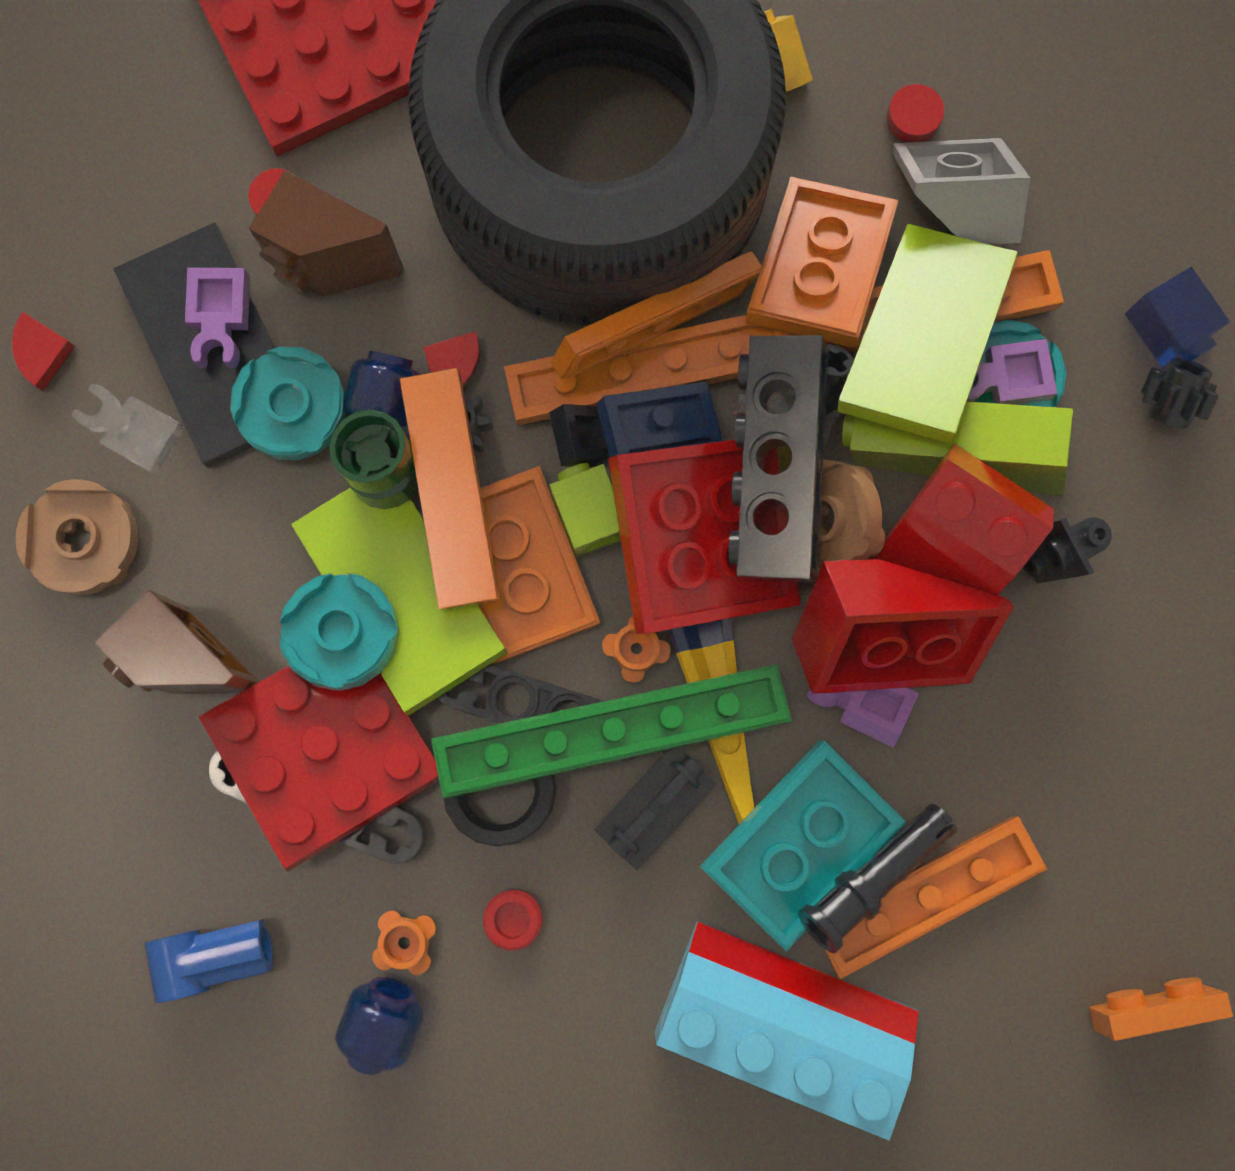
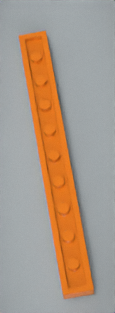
(714, 348)

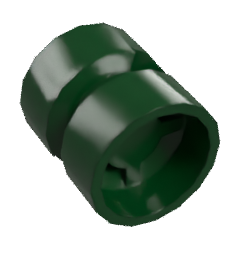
(374, 459)

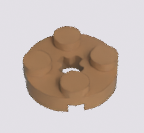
(857, 514)
(101, 561)

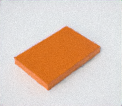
(822, 262)
(533, 567)

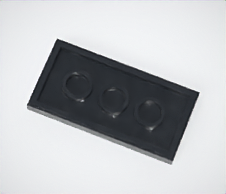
(157, 294)

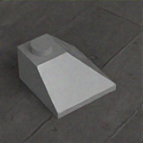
(969, 186)

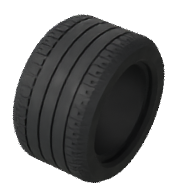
(576, 244)

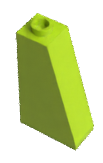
(1016, 440)

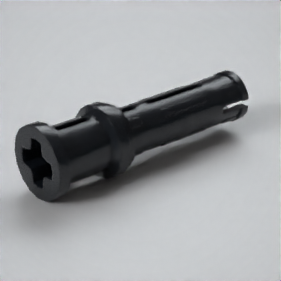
(860, 892)

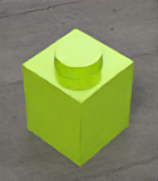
(586, 507)

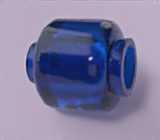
(377, 385)
(379, 1025)

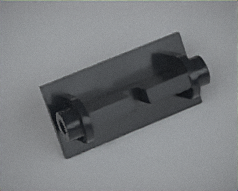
(1067, 550)
(655, 807)

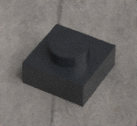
(579, 435)

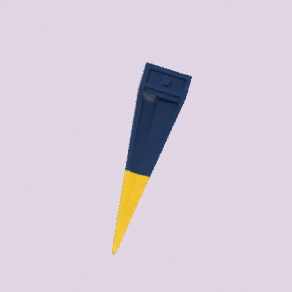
(706, 650)

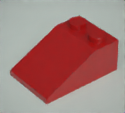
(969, 525)
(893, 628)

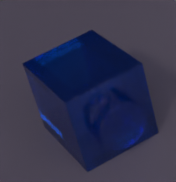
(1178, 318)

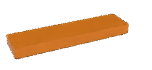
(654, 316)
(449, 489)
(941, 892)

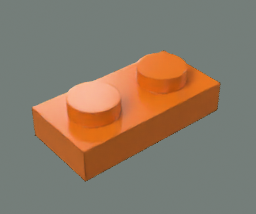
(1181, 1005)

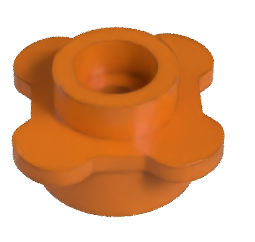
(633, 664)
(392, 955)

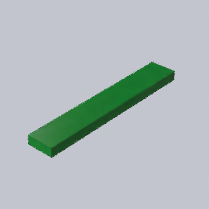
(609, 731)

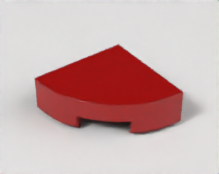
(38, 350)
(457, 352)

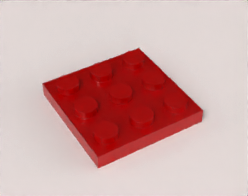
(677, 532)
(318, 758)

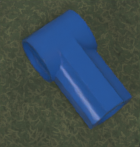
(194, 961)

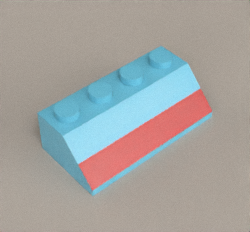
(790, 1030)

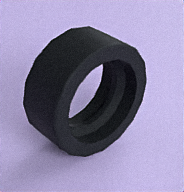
(505, 834)

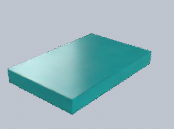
(800, 839)

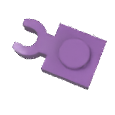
(216, 305)
(1016, 374)
(872, 712)

